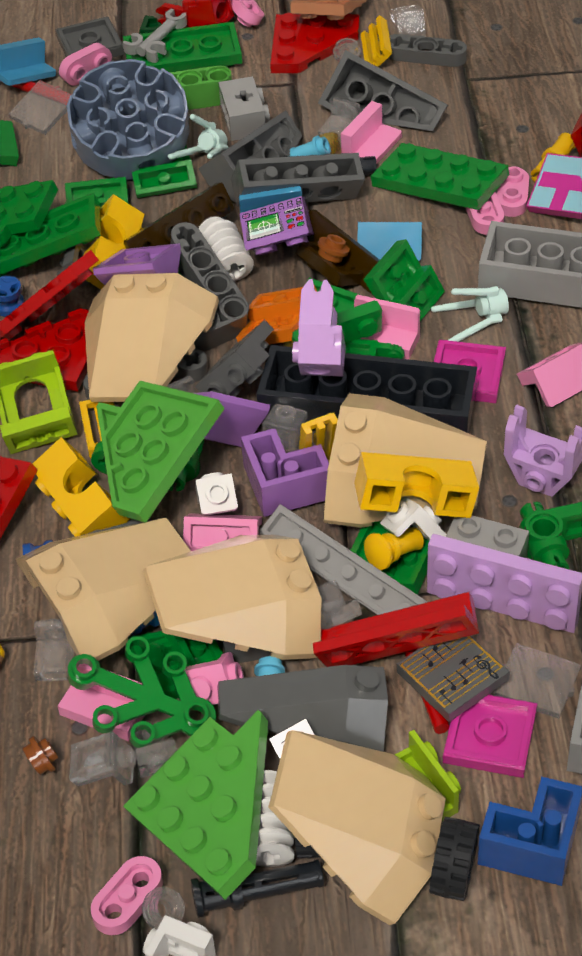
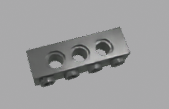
(319, 176)

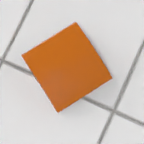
(281, 312)

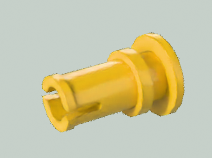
(387, 548)

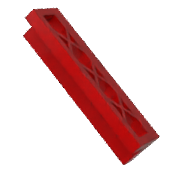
(398, 631)

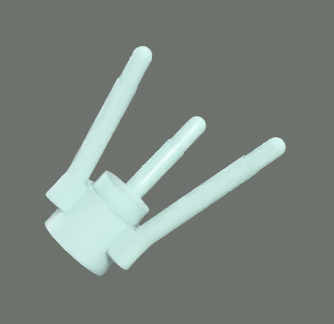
(210, 141)
(489, 302)

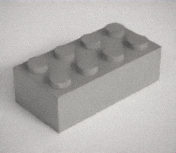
(533, 263)

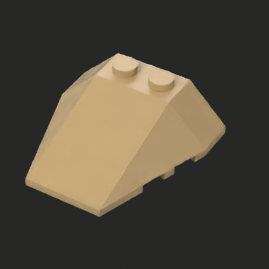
(142, 331)
(387, 427)
(100, 581)
(240, 593)
(363, 815)

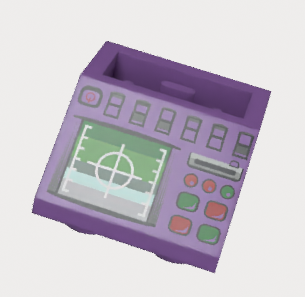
(276, 224)

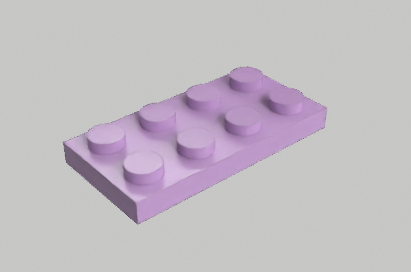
(505, 583)

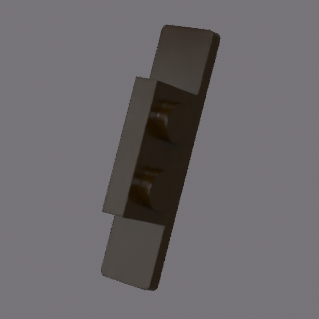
(207, 204)
(351, 269)

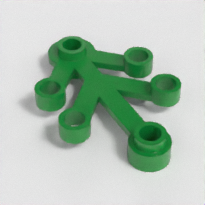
(147, 697)

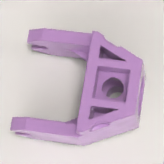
(320, 339)
(527, 458)

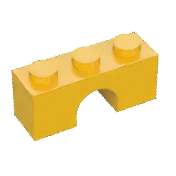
(117, 224)
(63, 475)
(444, 483)

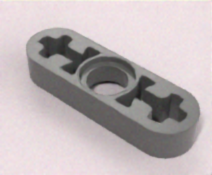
(442, 51)

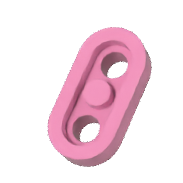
(248, 12)
(82, 61)
(514, 192)
(488, 212)
(123, 896)

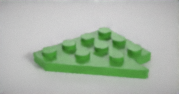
(151, 443)
(209, 802)

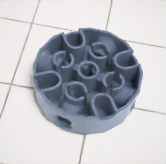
(127, 117)

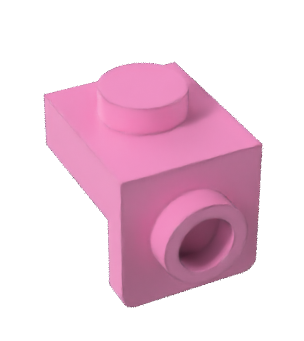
(205, 676)

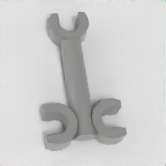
(152, 44)

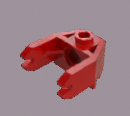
(199, 11)

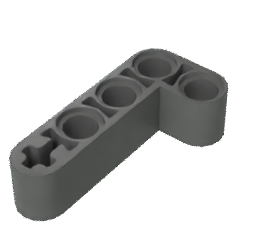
(213, 278)

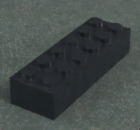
(427, 387)

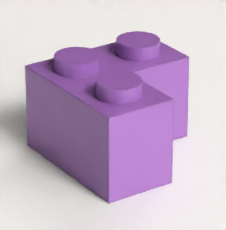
(283, 477)

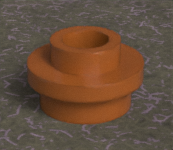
(333, 248)
(41, 755)

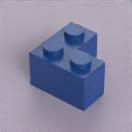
(535, 841)

